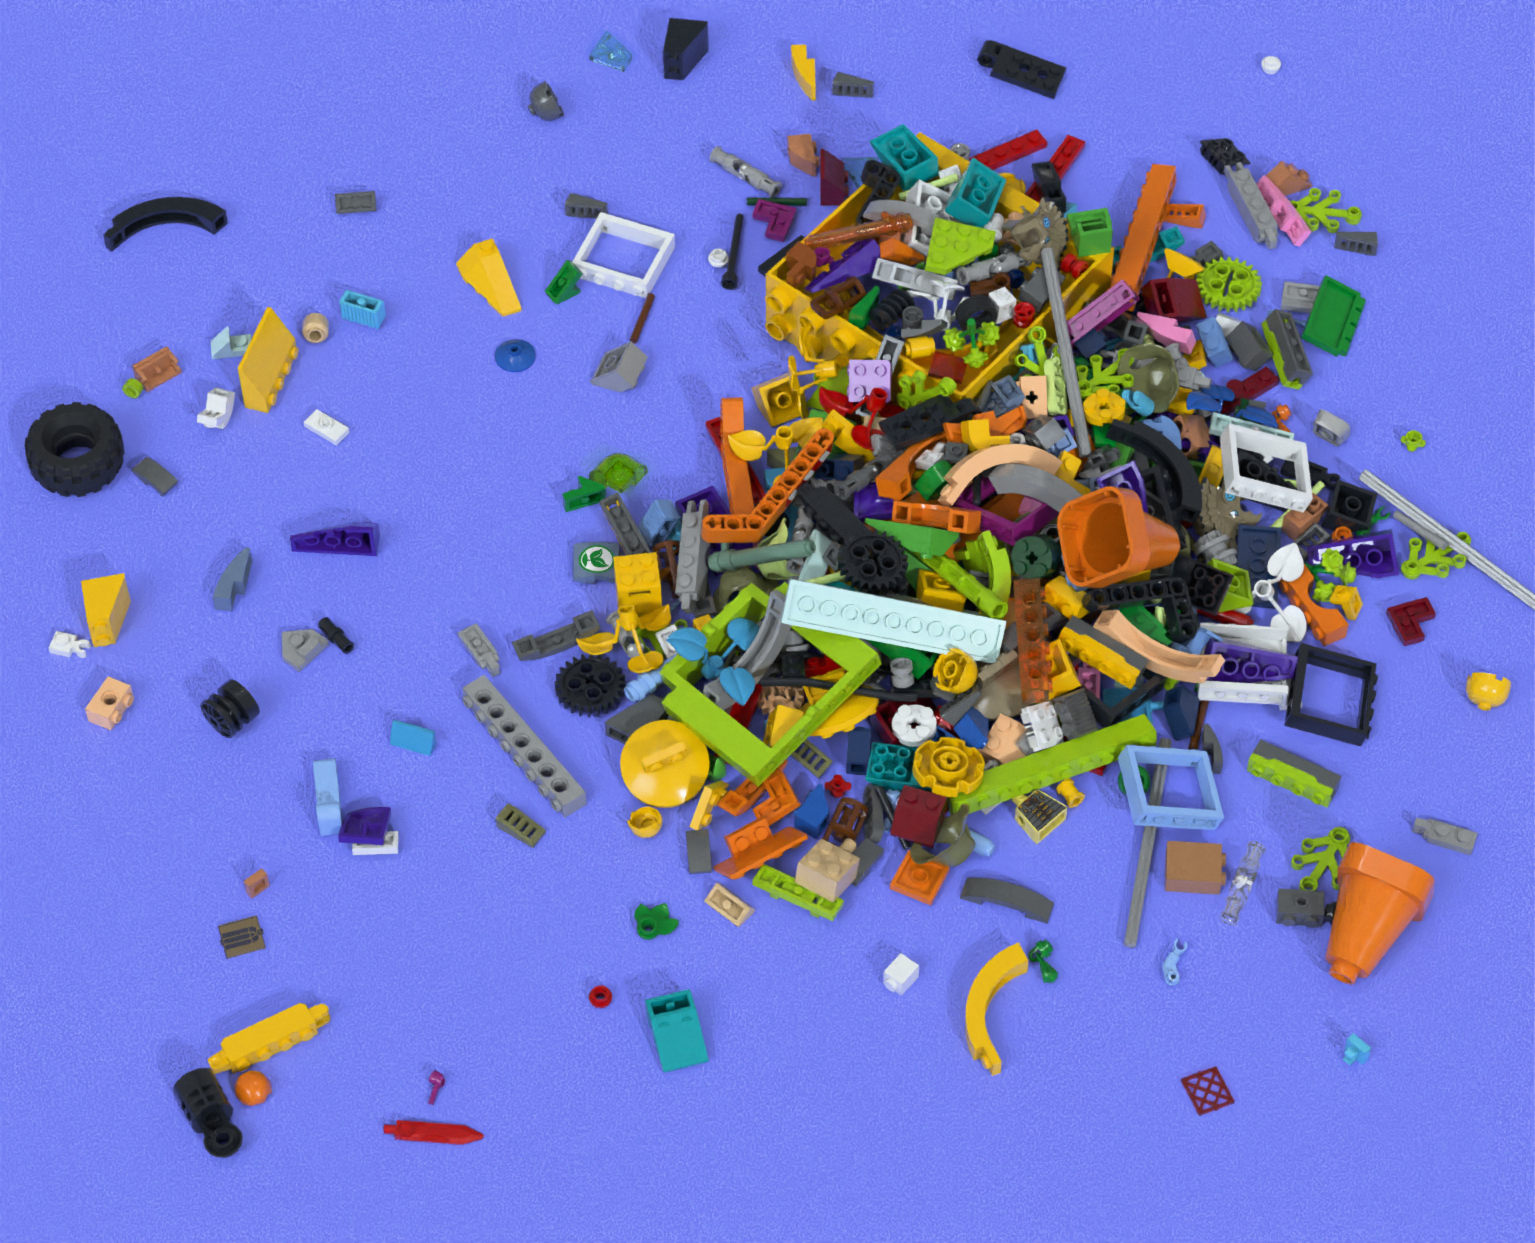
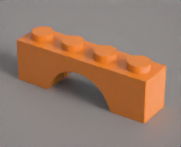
(936, 515)
(1326, 624)

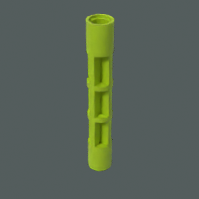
(967, 585)

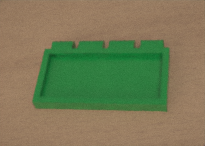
(1333, 317)

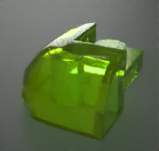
(618, 472)

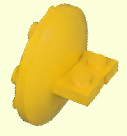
(848, 714)
(664, 764)

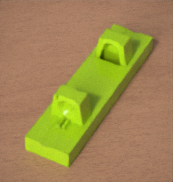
(784, 886)

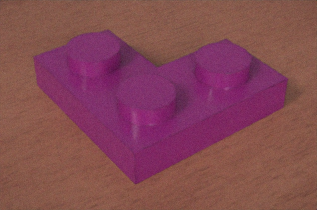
(779, 218)

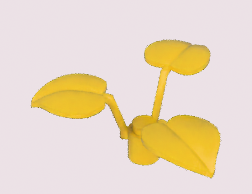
(824, 370)
(750, 443)
(629, 620)

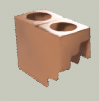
(1195, 430)

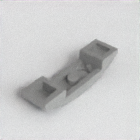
(920, 215)

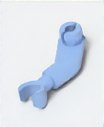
(1169, 966)

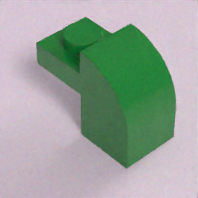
(932, 480)

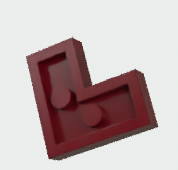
(1406, 619)

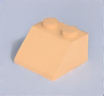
(1002, 741)

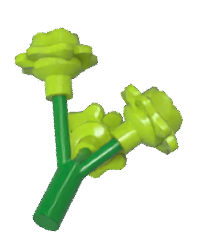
(987, 335)
(1333, 565)

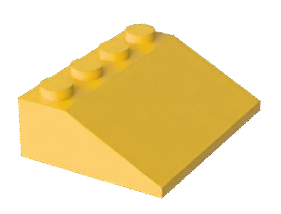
(266, 362)

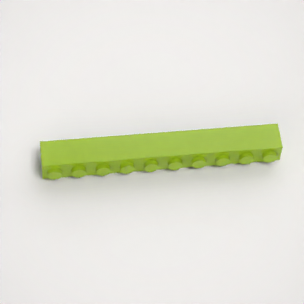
(1056, 764)

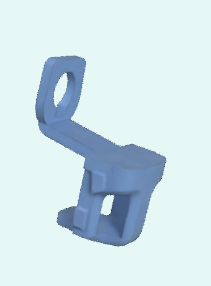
(1197, 643)

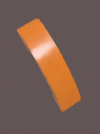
(744, 796)

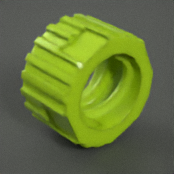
(132, 388)

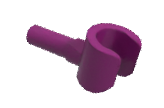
(438, 1081)

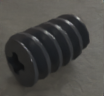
(890, 309)

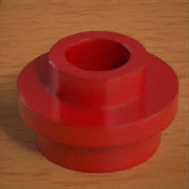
(597, 992)

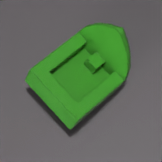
(717, 768)

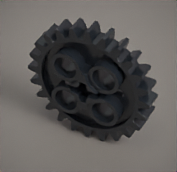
(856, 567)
(590, 685)

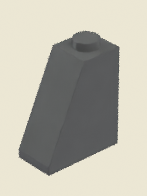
(629, 720)

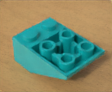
(892, 767)
(676, 1030)

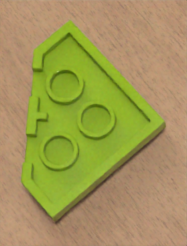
(956, 245)

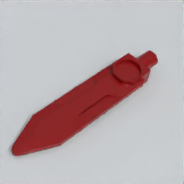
(433, 1132)

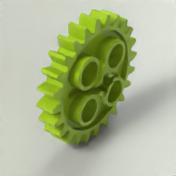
(1241, 291)

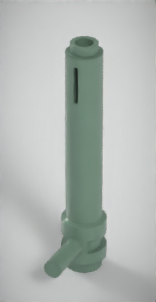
(732, 559)

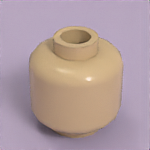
(315, 328)

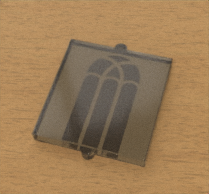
(241, 937)

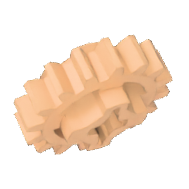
(780, 696)

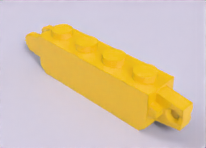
(269, 1037)

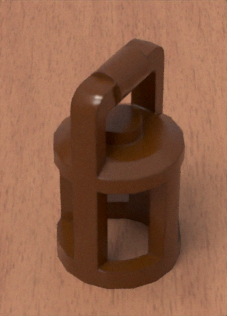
(833, 300)
(669, 573)
(843, 829)

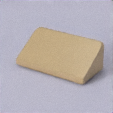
(729, 904)

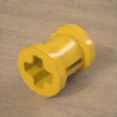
(1070, 793)

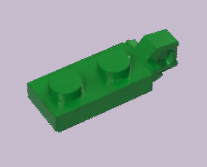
(1146, 623)

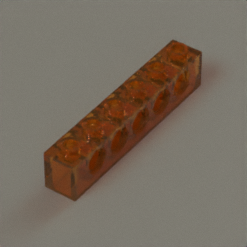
(1032, 689)

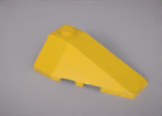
(486, 272)

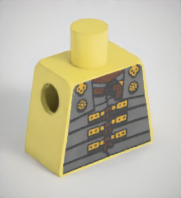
(1039, 814)

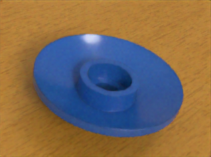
(515, 355)

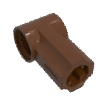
(986, 286)

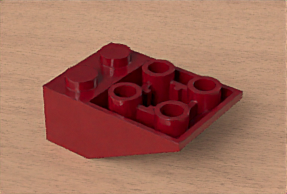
(1174, 299)
(883, 717)

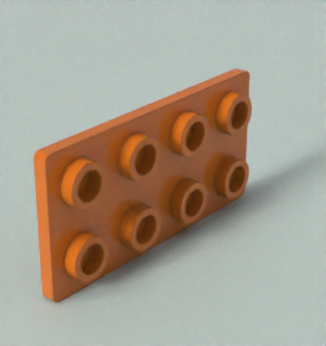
(754, 845)

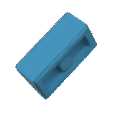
(412, 737)

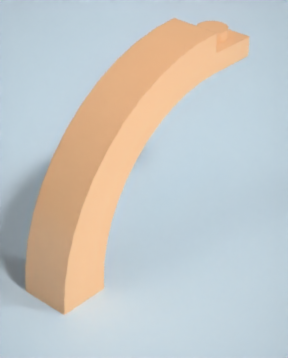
(982, 459)
(1161, 658)

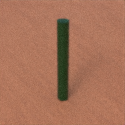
(784, 201)

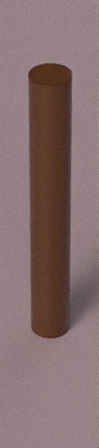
(642, 318)
(1199, 724)

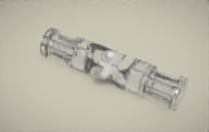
(1242, 883)

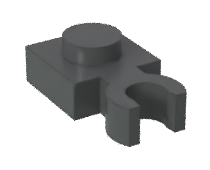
(1207, 253)

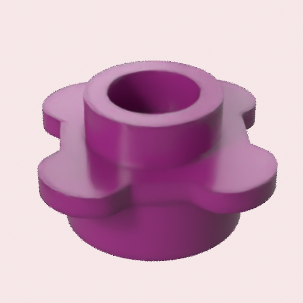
(823, 256)

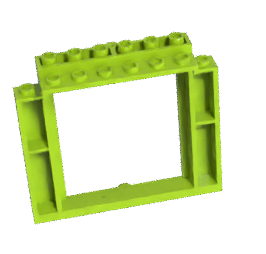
(723, 732)

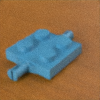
(1114, 696)

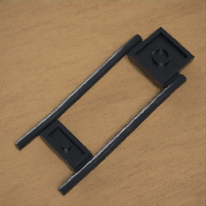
(794, 675)

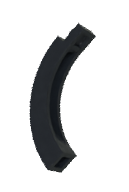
(164, 211)
(1168, 456)

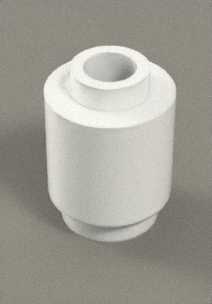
(995, 225)

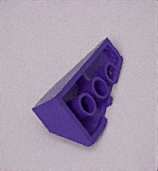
(856, 261)
(346, 539)
(1250, 663)

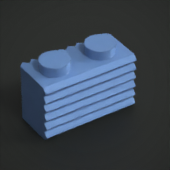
(1214, 342)
(658, 522)

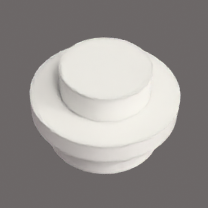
(1271, 64)
(718, 258)

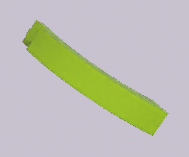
(997, 565)

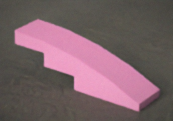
(1284, 212)

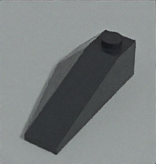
(1254, 467)

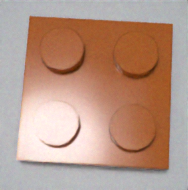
(919, 880)

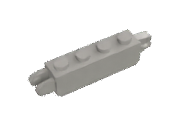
(1251, 205)
(1188, 376)
(693, 558)

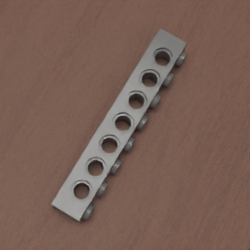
(572, 794)

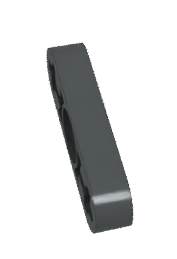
(874, 820)

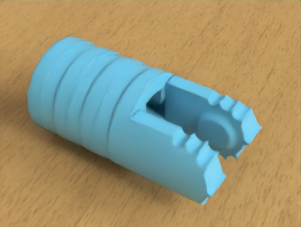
(1139, 402)

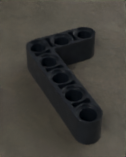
(1145, 596)

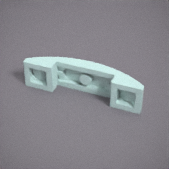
(815, 565)

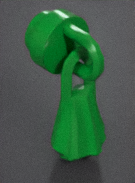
(1048, 973)

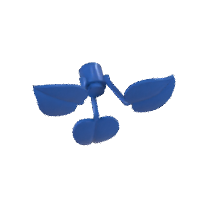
(1204, 401)

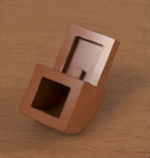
(802, 264)

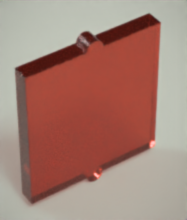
(947, 366)

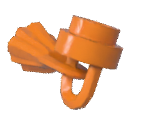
(1284, 413)

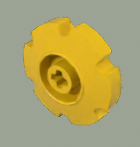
(948, 766)

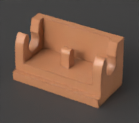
(156, 369)

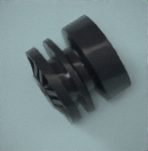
(230, 708)

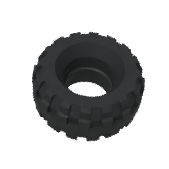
(69, 428)

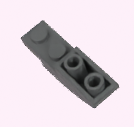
(1053, 619)

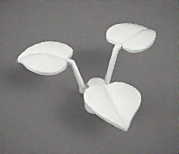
(943, 313)
(1289, 566)

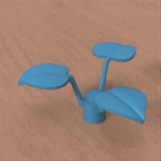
(690, 645)

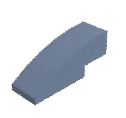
(233, 581)

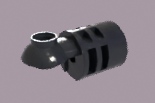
(208, 1111)

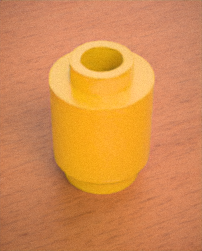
(919, 347)

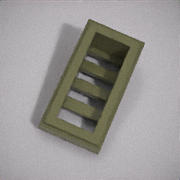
(810, 767)
(506, 824)

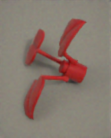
(875, 402)

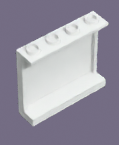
(1257, 692)

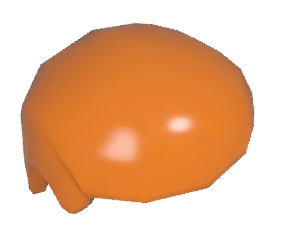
(252, 1088)

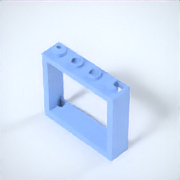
(1170, 816)

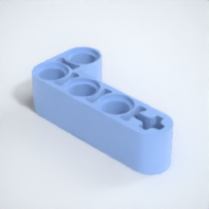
(327, 796)

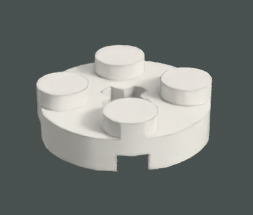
(914, 714)

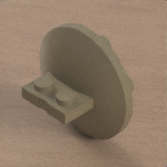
(1000, 687)

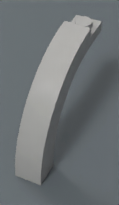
(1032, 483)
(760, 653)

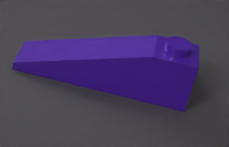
(1126, 477)
(1369, 553)

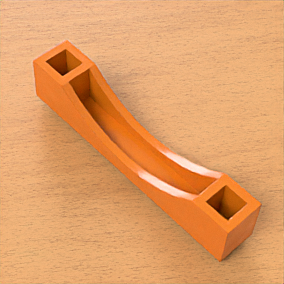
(897, 477)

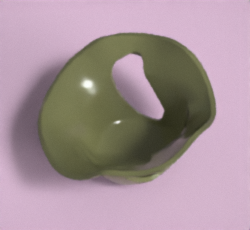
(1157, 379)
(737, 580)
(953, 832)

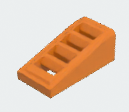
(1195, 216)
(898, 252)

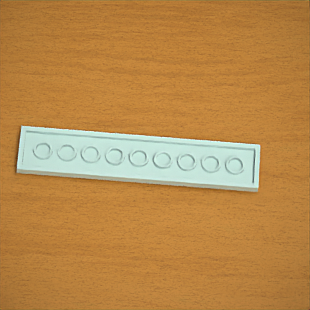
(891, 620)

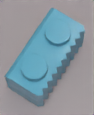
(362, 309)

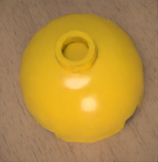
(957, 669)
(1486, 690)

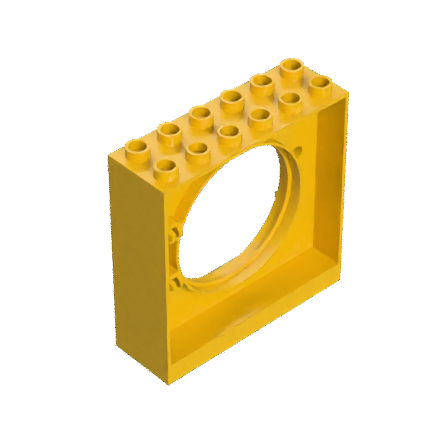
(841, 341)

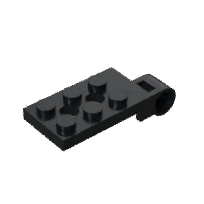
(1007, 64)
(937, 409)

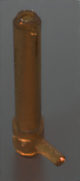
(888, 225)

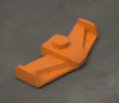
(1001, 426)

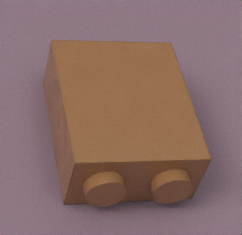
(1194, 867)

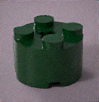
(1025, 554)

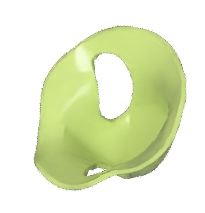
(776, 570)

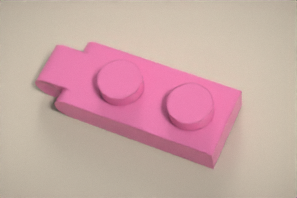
(1090, 678)

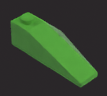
(916, 538)

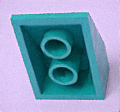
(907, 155)
(975, 195)

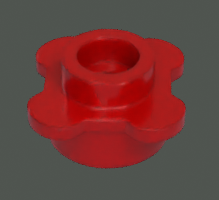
(837, 792)

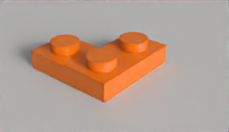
(781, 799)

